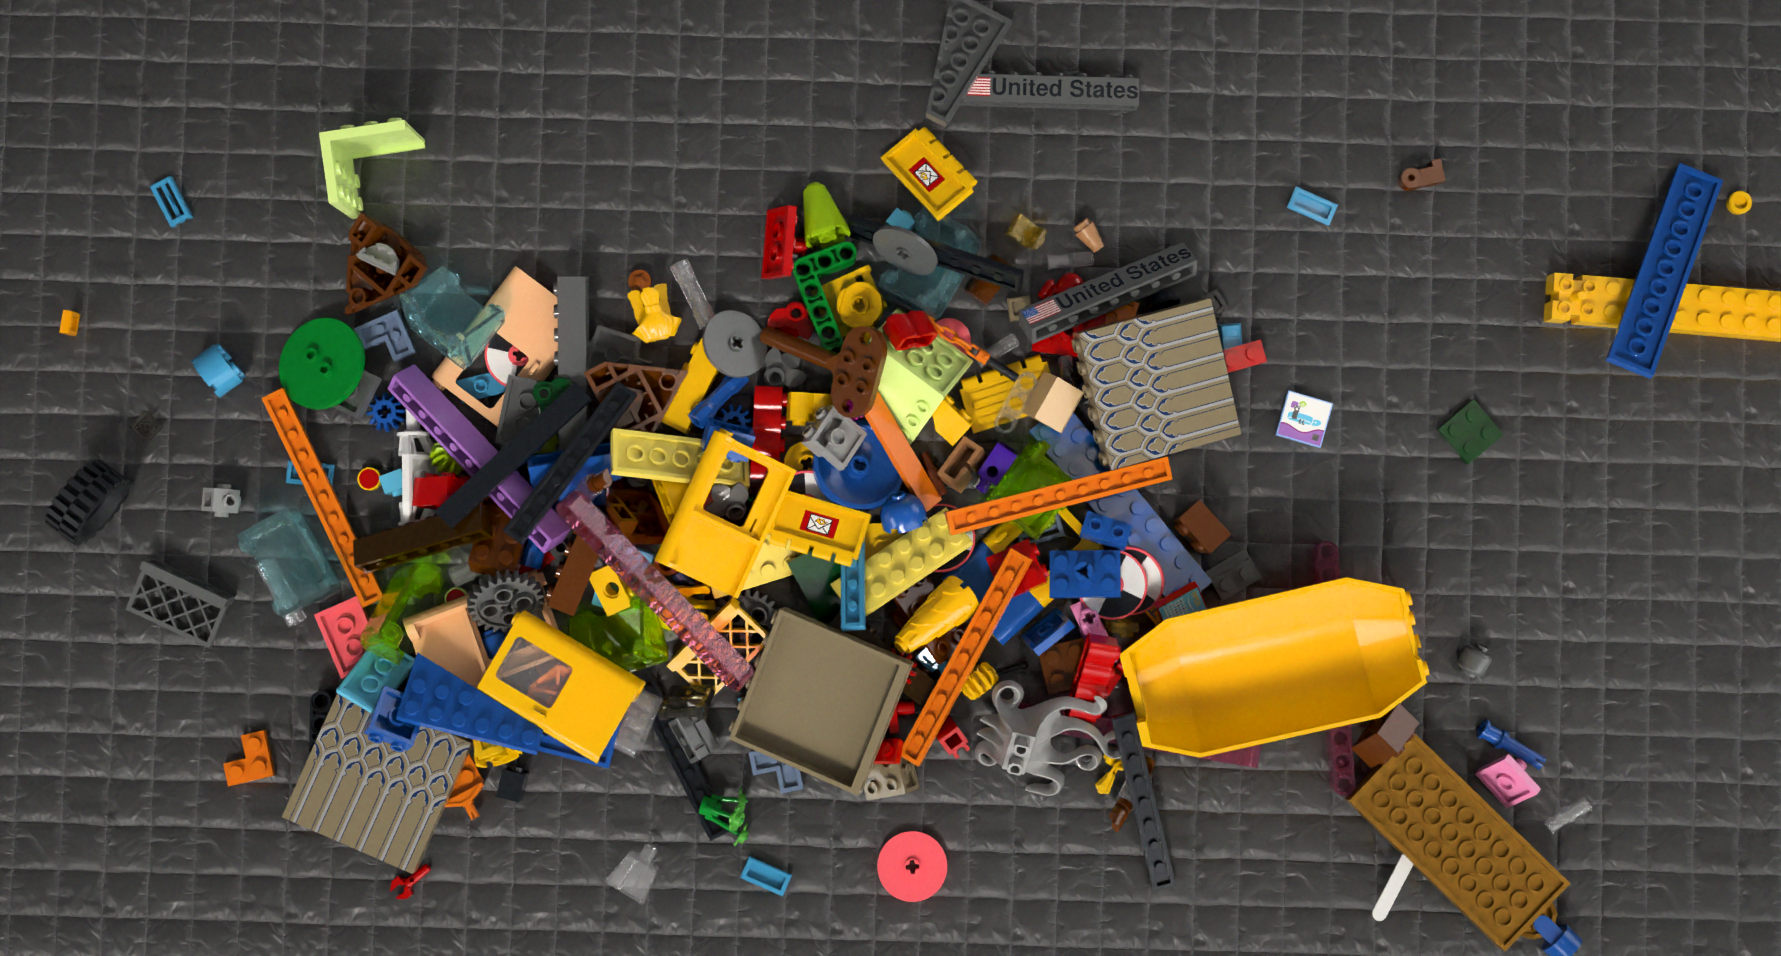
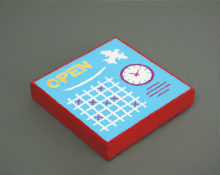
(1181, 602)

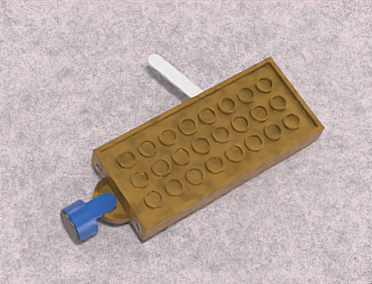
(1462, 851)

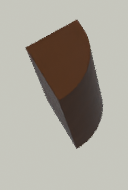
(983, 290)

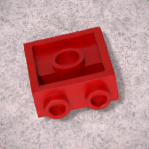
(1035, 574)

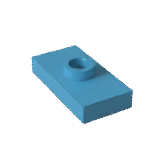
(481, 386)

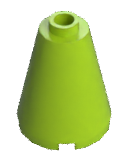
(822, 218)

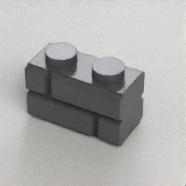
(694, 737)

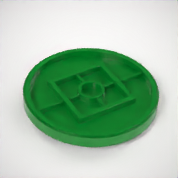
(321, 363)

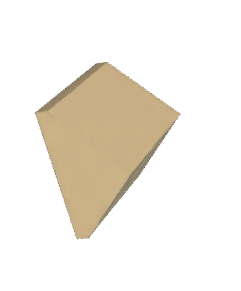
(1053, 402)

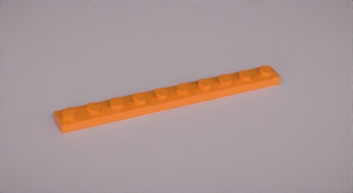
(320, 493)
(1057, 495)
(965, 656)

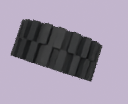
(87, 502)

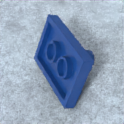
(1085, 574)

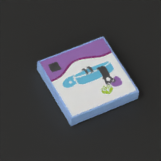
(1303, 419)

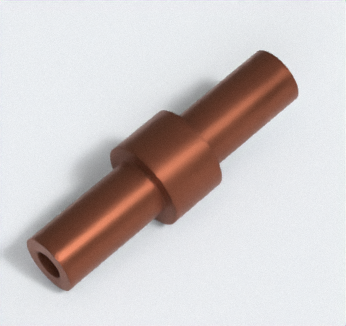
(932, 474)

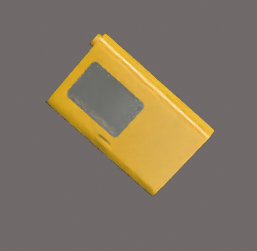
(562, 679)

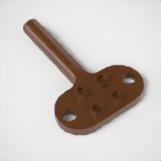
(854, 369)

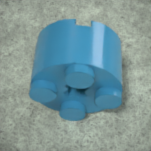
(217, 371)

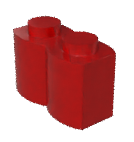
(909, 330)

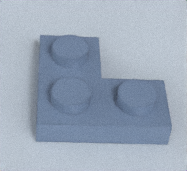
(387, 329)
(788, 777)

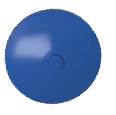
(866, 479)

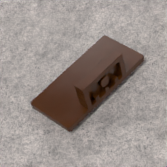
(908, 603)

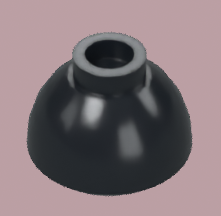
(1163, 299)

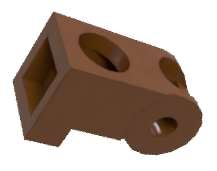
(1416, 179)

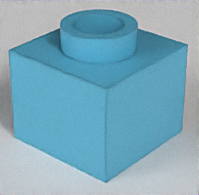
(901, 219)
(392, 483)

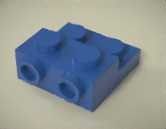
(383, 723)

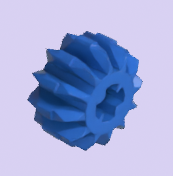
(732, 415)
(391, 418)

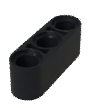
(317, 712)

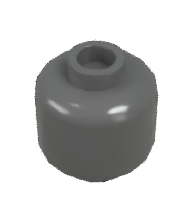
(1474, 660)

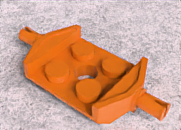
(467, 788)

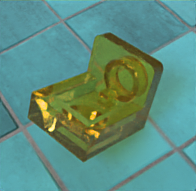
(1026, 232)
(1123, 629)

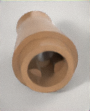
(1088, 234)

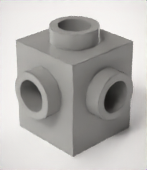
(221, 500)

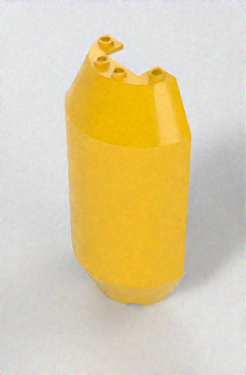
(1274, 667)

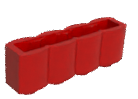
(767, 426)
(1094, 673)

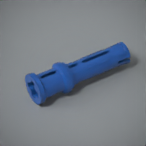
(1501, 739)

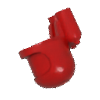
(1066, 281)

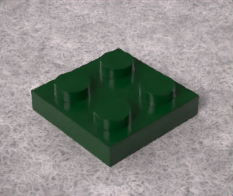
(1470, 432)

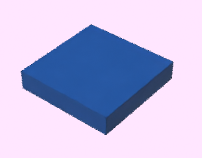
(1047, 631)

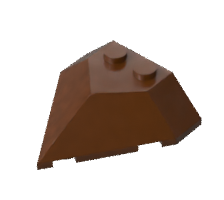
(369, 283)
(653, 387)
(636, 513)

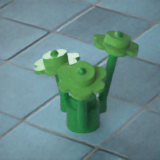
(712, 809)

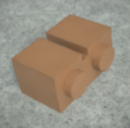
(959, 465)

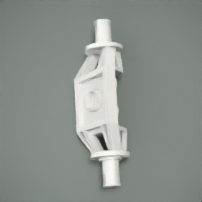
(414, 465)

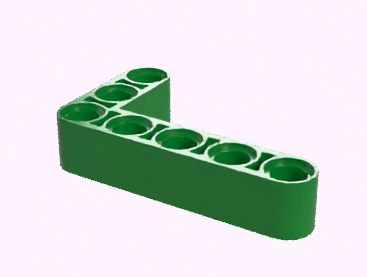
(819, 300)

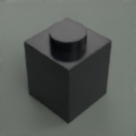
(512, 783)

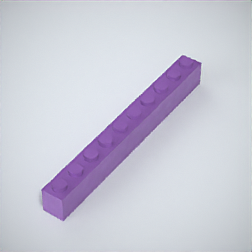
(469, 448)

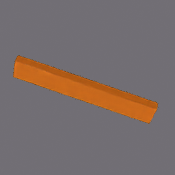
(901, 453)

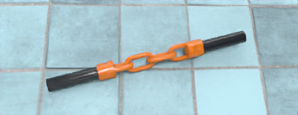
(981, 356)

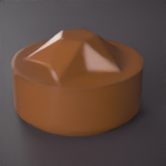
(639, 279)

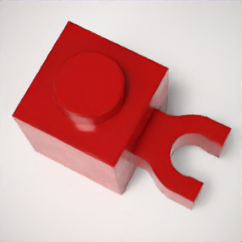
(952, 737)

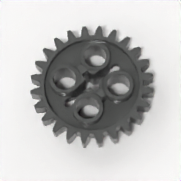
(503, 596)
(749, 604)

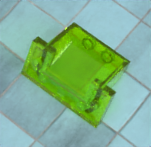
(1027, 473)

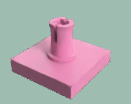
(1508, 780)

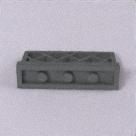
(181, 582)

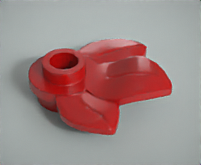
(786, 322)

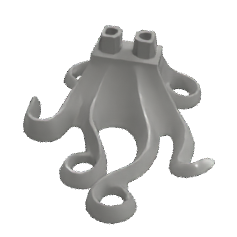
(1022, 737)

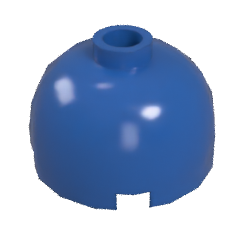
(902, 513)

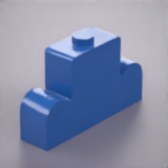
(600, 460)

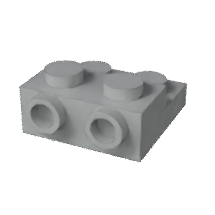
(833, 437)

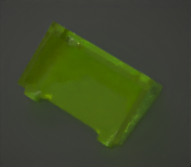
(381, 632)
(626, 638)

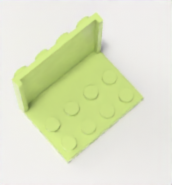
(353, 142)
(919, 380)

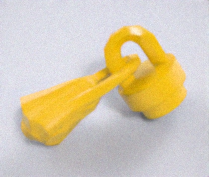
(1105, 783)

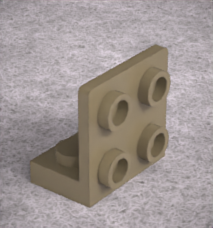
(891, 780)

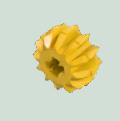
(980, 681)

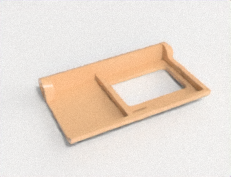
(527, 326)
(452, 638)

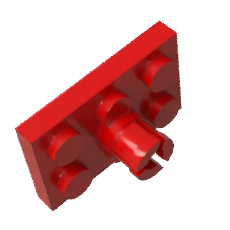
(781, 243)
(1061, 343)

